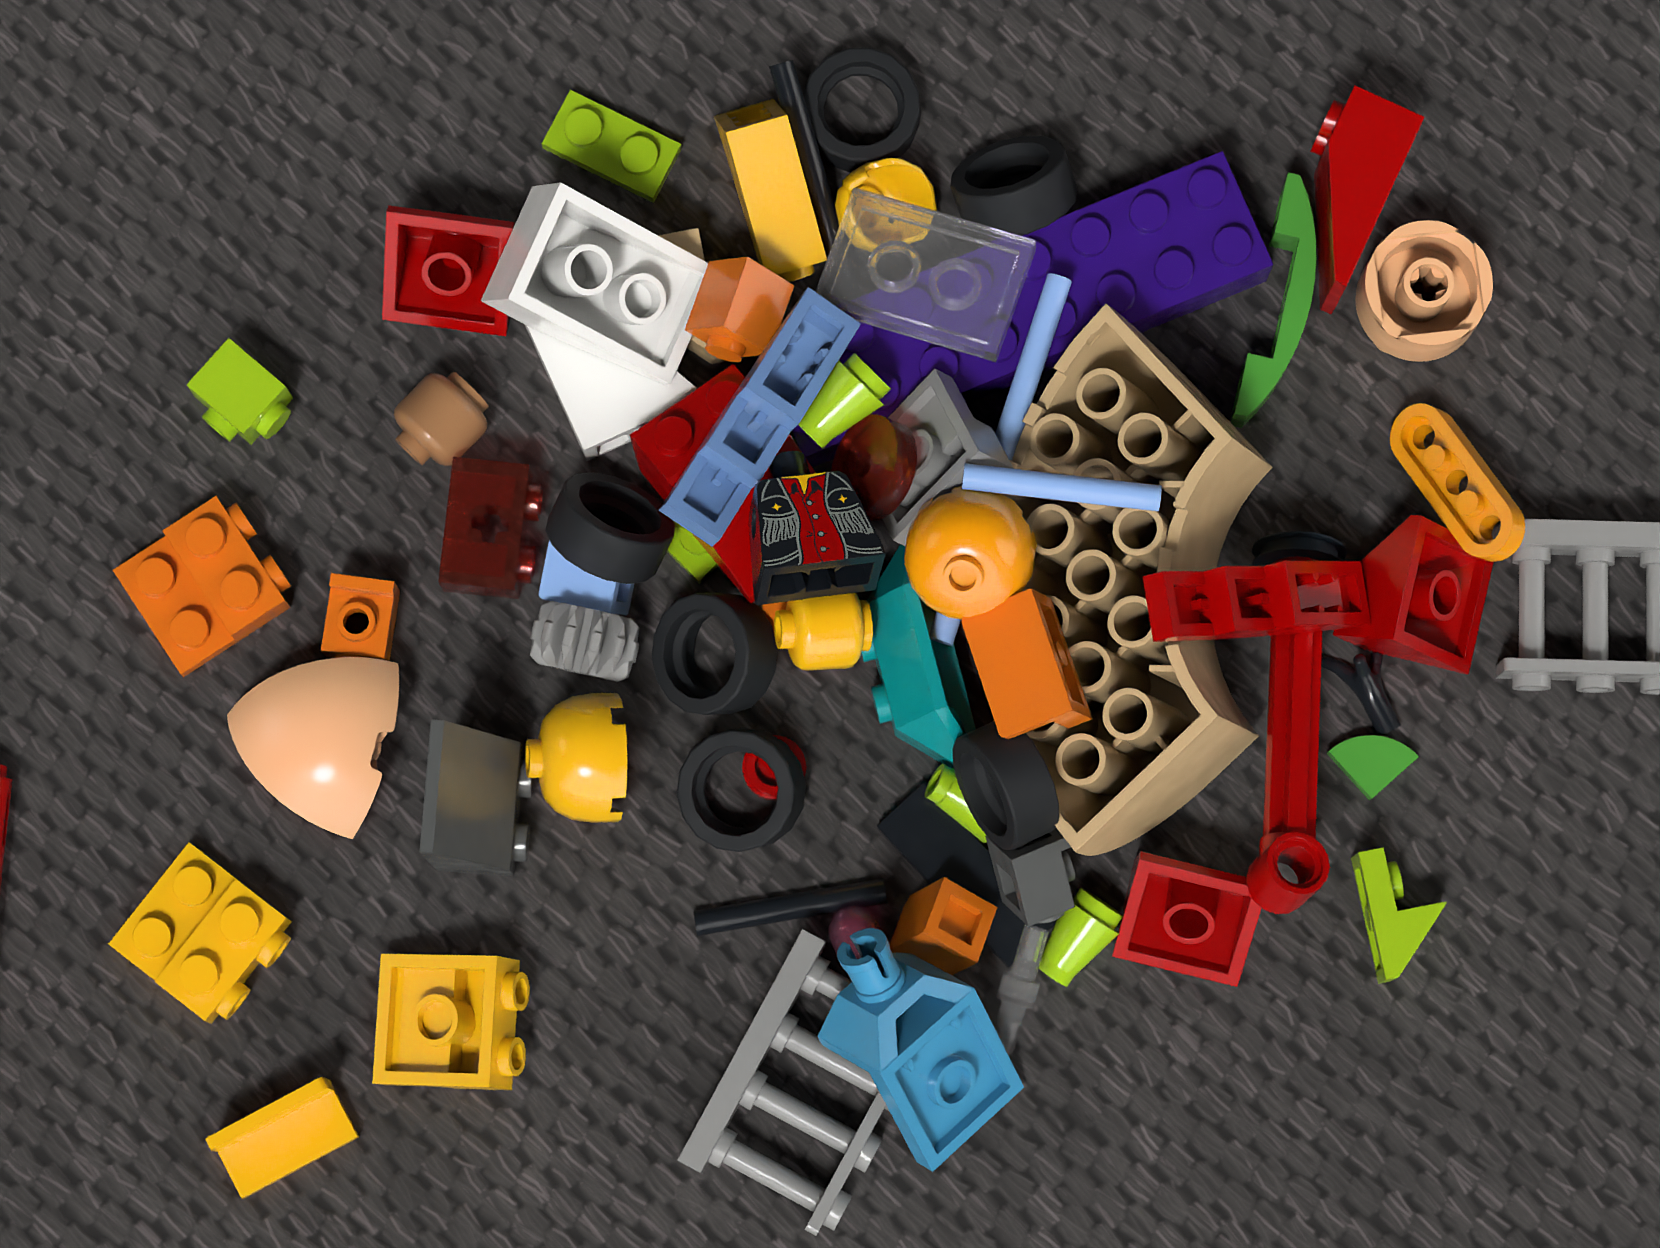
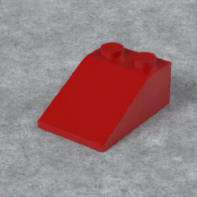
(1360, 159)
(669, 443)

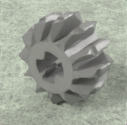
(584, 641)

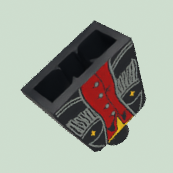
(810, 535)

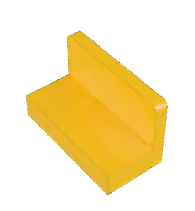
(283, 1136)

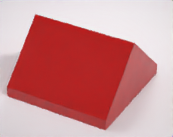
(441, 269)
(1187, 919)

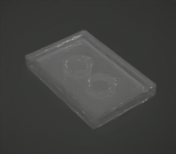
(926, 273)

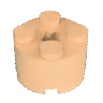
(1444, 264)

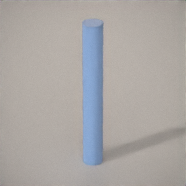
(1061, 487)

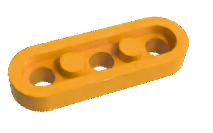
(1438, 474)

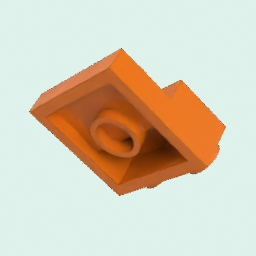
(204, 585)

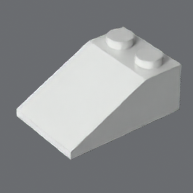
(597, 282)

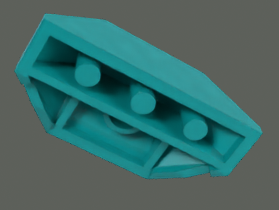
(918, 676)

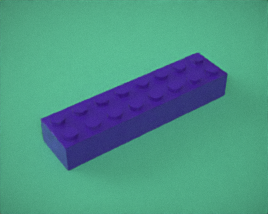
(1139, 251)

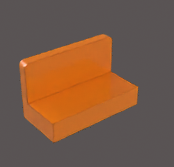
(1026, 665)

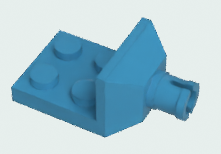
(922, 1045)

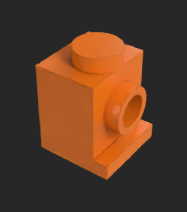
(360, 595)

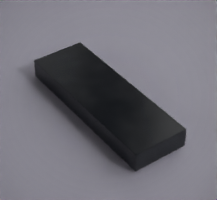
(944, 848)

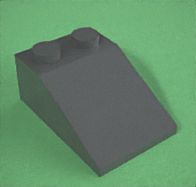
(474, 801)

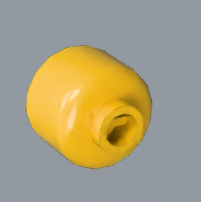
(824, 631)

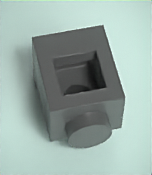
(1035, 878)

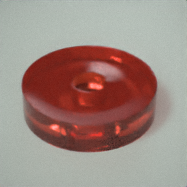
(879, 462)

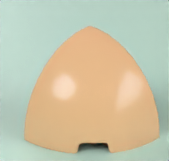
(318, 736)

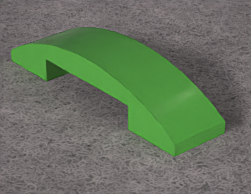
(1293, 232)

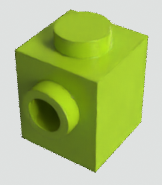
(240, 395)

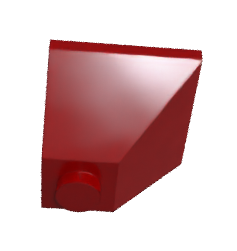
(1422, 597)

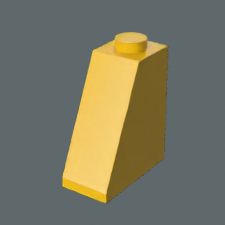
(772, 189)

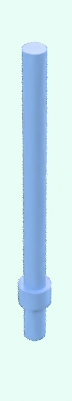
(1020, 397)

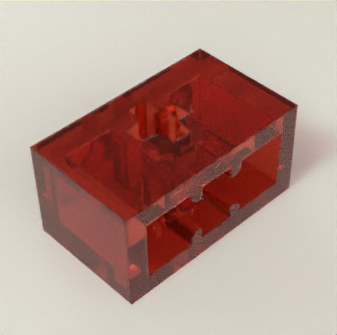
(475, 493)

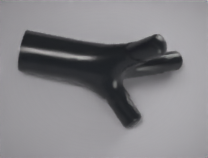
(1367, 685)

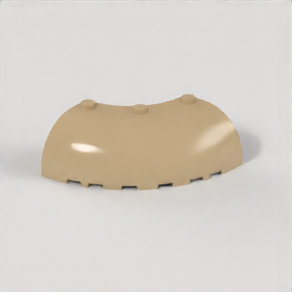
(1156, 707)

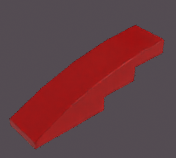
(1256, 600)

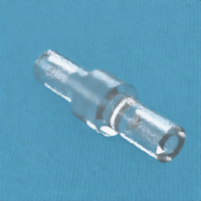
(1019, 986)

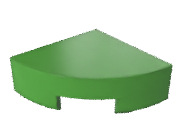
(1372, 761)

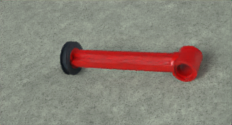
(1292, 745)

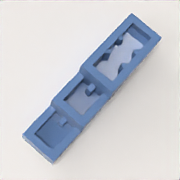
(760, 417)

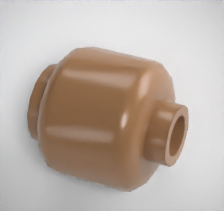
(440, 419)

